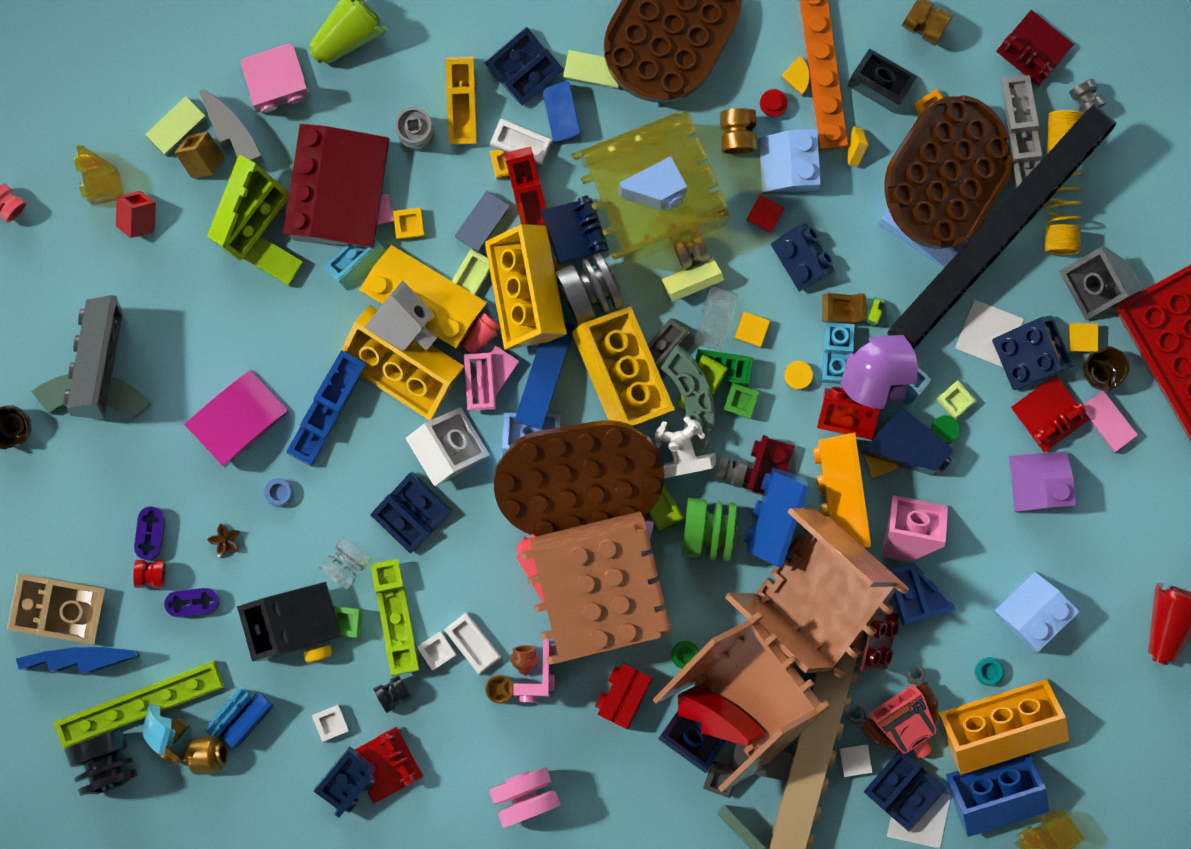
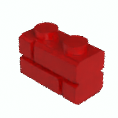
(624, 696)

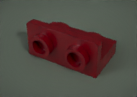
(768, 454)

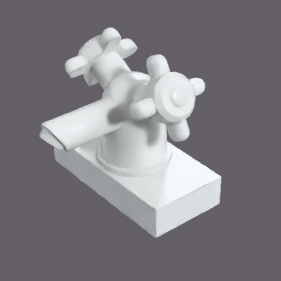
(682, 449)

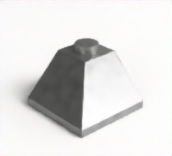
(1100, 281)

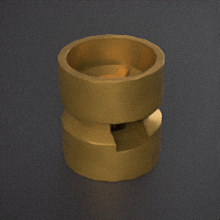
(927, 21)
(738, 131)

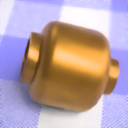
(205, 755)

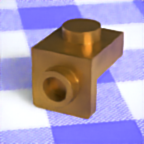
(844, 308)
(170, 754)

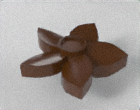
(224, 540)

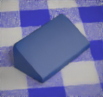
(561, 112)
(247, 720)

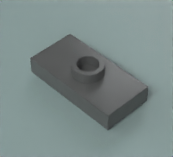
(776, 769)

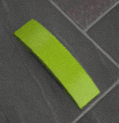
(395, 617)

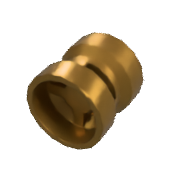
(499, 689)

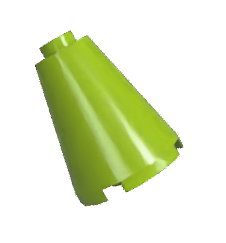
(344, 30)

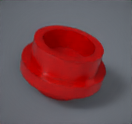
(773, 103)

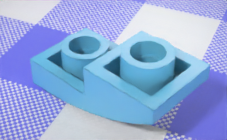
(837, 348)
(157, 730)

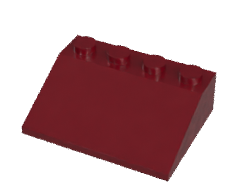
(336, 186)

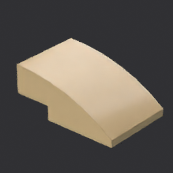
(55, 609)

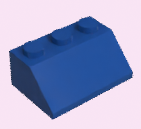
(773, 526)
(998, 795)

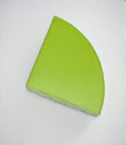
(875, 312)

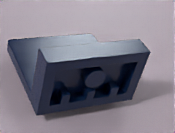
(1032, 352)

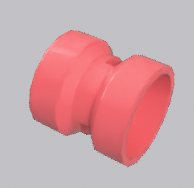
(10, 205)

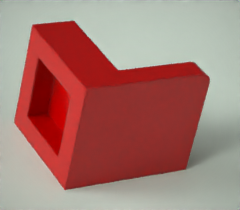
(135, 214)

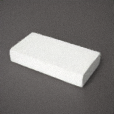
(513, 137)
(472, 643)

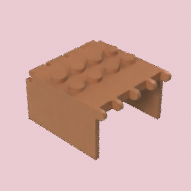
(598, 587)
(821, 595)
(758, 679)

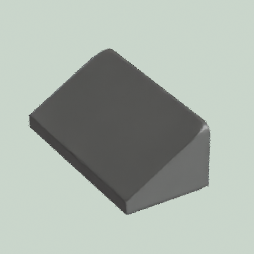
(665, 341)

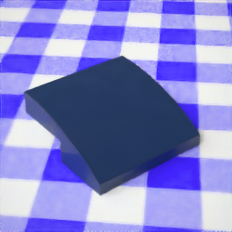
(523, 66)
(411, 512)
(904, 790)

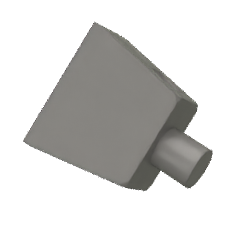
(403, 319)

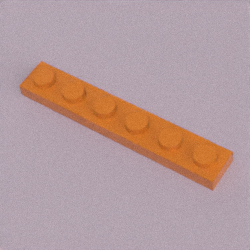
(823, 74)

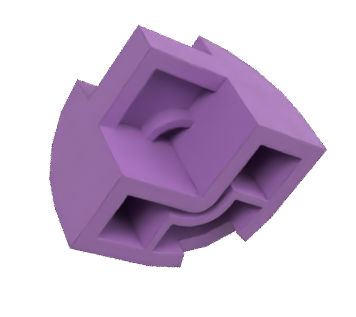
(880, 371)

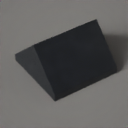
(881, 80)

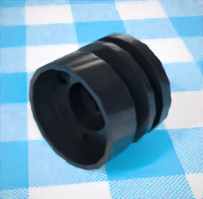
(101, 762)

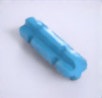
(228, 712)

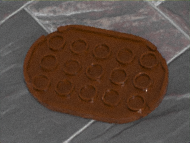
(667, 46)
(948, 172)
(578, 476)

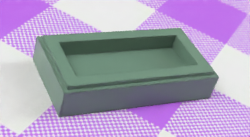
(742, 832)

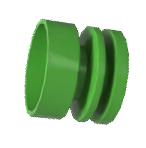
(709, 529)

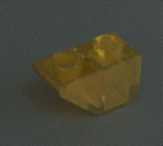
(100, 178)
(1054, 832)

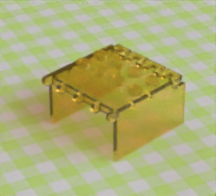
(639, 227)

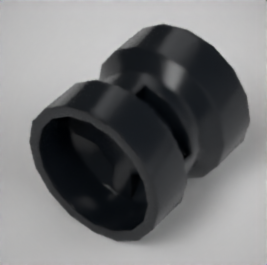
(398, 691)

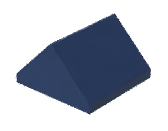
(686, 739)

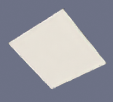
(983, 325)
(928, 829)

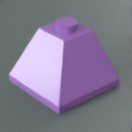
(1042, 481)

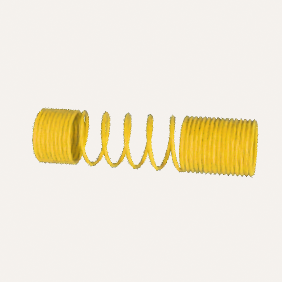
(1062, 238)

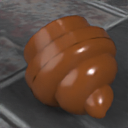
(524, 658)

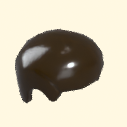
(1106, 369)
(14, 426)

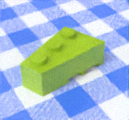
(246, 208)

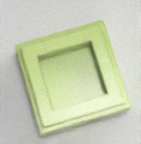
(956, 400)

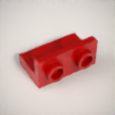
(845, 416)

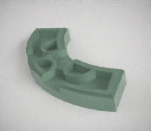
(696, 394)
(121, 396)

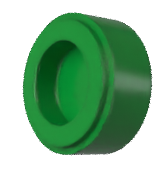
(945, 428)
(683, 653)

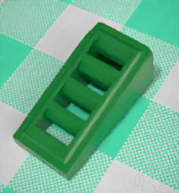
(735, 359)

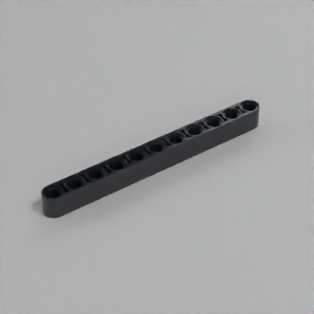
(1003, 226)

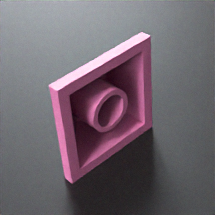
(914, 528)

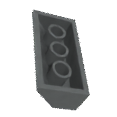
(94, 358)

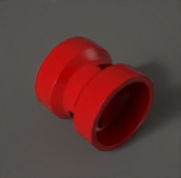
(149, 574)

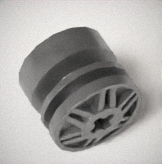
(589, 289)

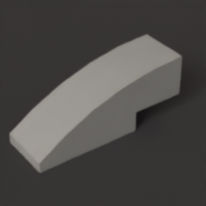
(229, 128)

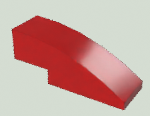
(526, 186)
(718, 716)

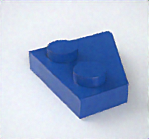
(921, 599)

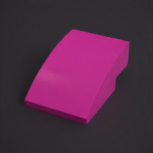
(236, 418)

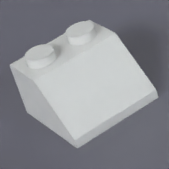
(447, 446)

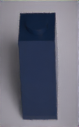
(910, 445)

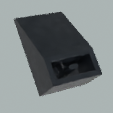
(289, 621)

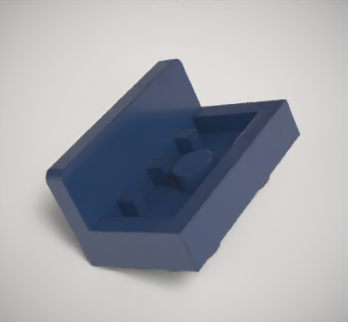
(803, 256)
(346, 781)

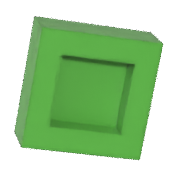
(741, 401)
(349, 621)

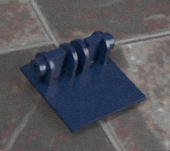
(574, 230)

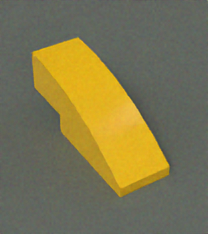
(461, 100)

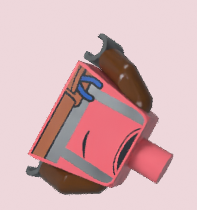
(904, 719)

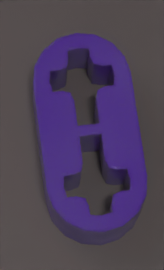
(156, 534)
(192, 609)

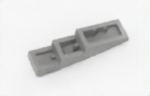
(1021, 125)

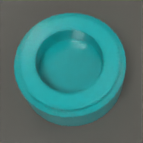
(989, 671)

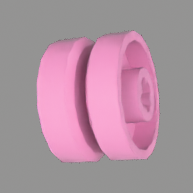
(524, 797)

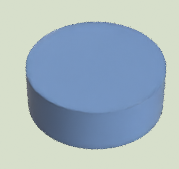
(278, 492)

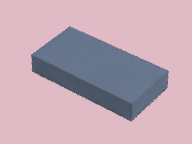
(482, 221)

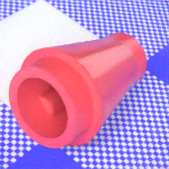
(481, 333)

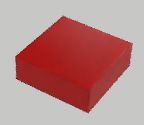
(765, 214)

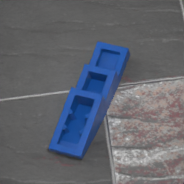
(543, 380)
(326, 408)
(87, 658)

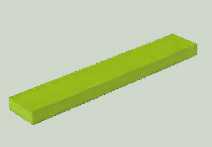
(134, 705)

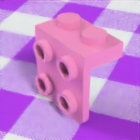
(274, 78)
(530, 692)

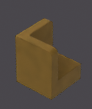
(199, 155)

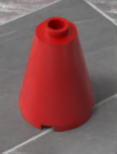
(1169, 623)

